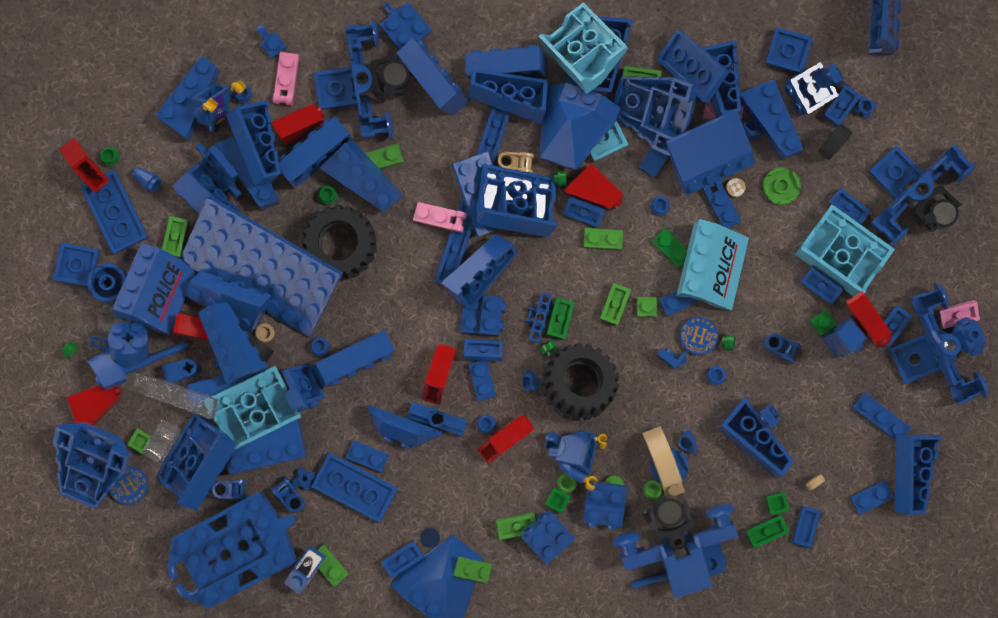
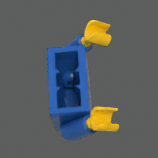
(212, 104)
(577, 455)

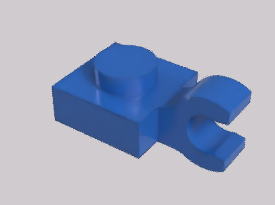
(272, 43)

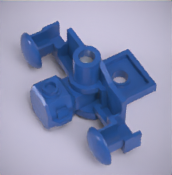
(939, 349)

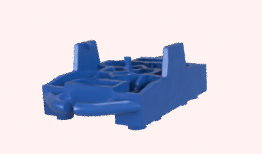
(224, 578)

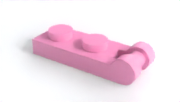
(286, 78)
(439, 217)

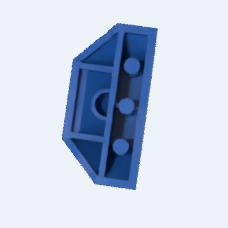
(401, 429)

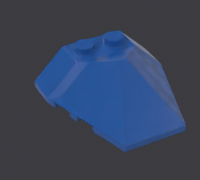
(656, 107)
(574, 124)
(88, 462)
(432, 582)

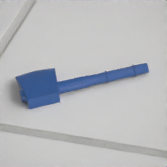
(111, 373)
(714, 561)

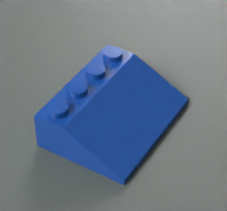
(710, 152)

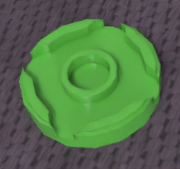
(781, 186)

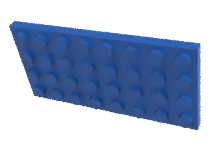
(257, 258)

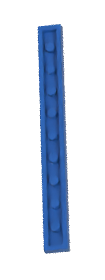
(458, 241)

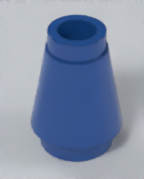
(147, 179)

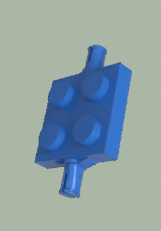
(404, 25)
(219, 168)

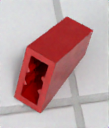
(298, 123)
(84, 165)
(595, 188)
(869, 320)
(190, 327)
(438, 374)
(93, 403)
(505, 439)

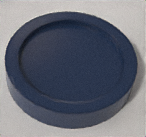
(430, 537)

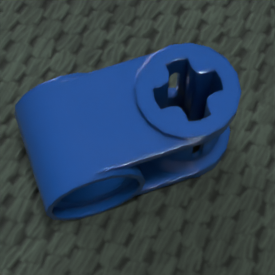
(785, 348)
(177, 370)
(231, 489)
(288, 494)

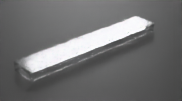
(171, 394)

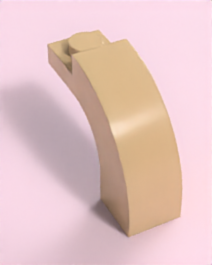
(663, 461)

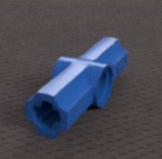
(424, 415)

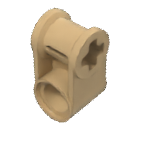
(517, 161)

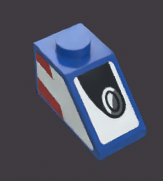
(305, 570)

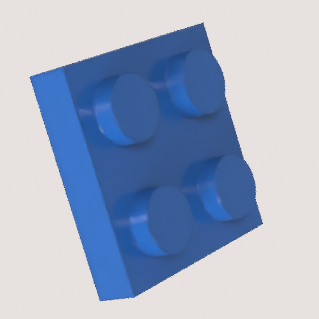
(788, 50)
(75, 264)

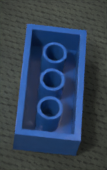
(313, 152)

